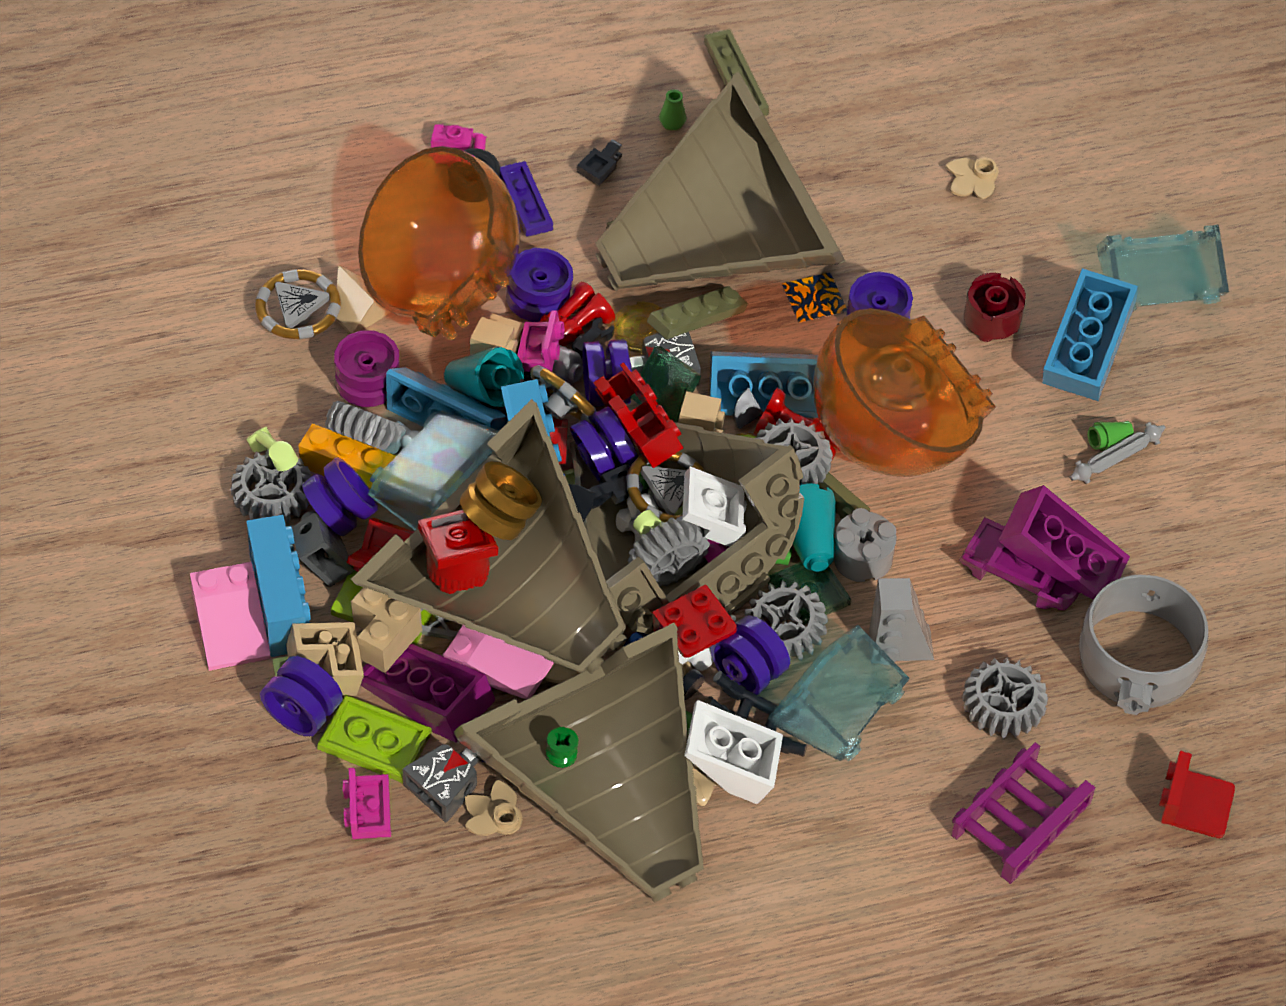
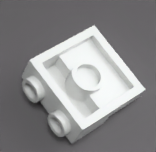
(714, 506)

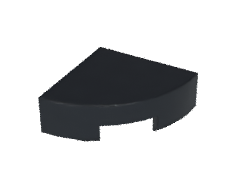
(746, 409)

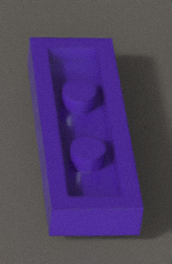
(529, 203)

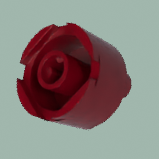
(994, 306)

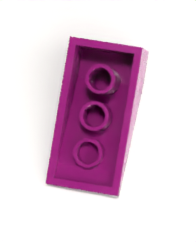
(1062, 543)
(431, 690)

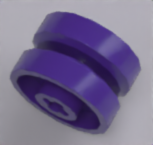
(538, 283)
(880, 292)
(597, 366)
(607, 444)
(340, 496)
(751, 654)
(301, 696)

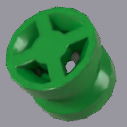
(564, 754)

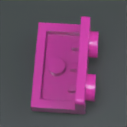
(541, 342)
(368, 805)

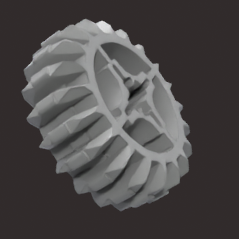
(365, 427)
(809, 446)
(270, 492)
(671, 550)
(793, 602)
(999, 711)

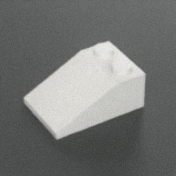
(734, 751)

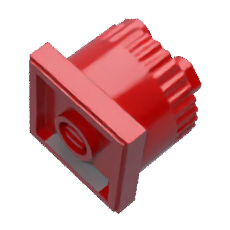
(456, 551)

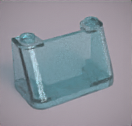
(1168, 266)
(431, 466)
(840, 695)

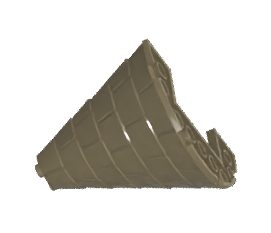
(718, 206)
(735, 576)
(540, 588)
(631, 779)

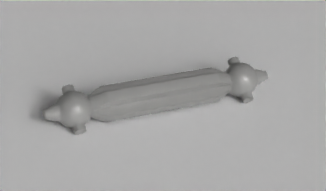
(1117, 452)

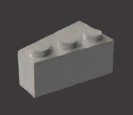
(899, 622)

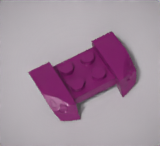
(989, 555)

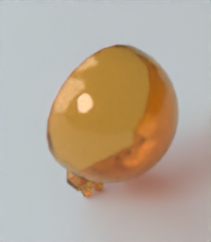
(439, 239)
(896, 394)

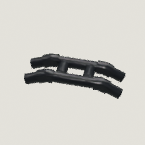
(748, 700)

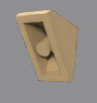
(357, 305)

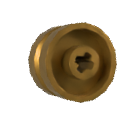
(500, 500)

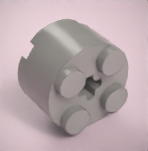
(864, 545)

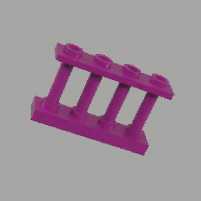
(1034, 839)

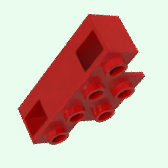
(646, 423)

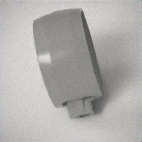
(1170, 603)

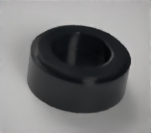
(692, 682)

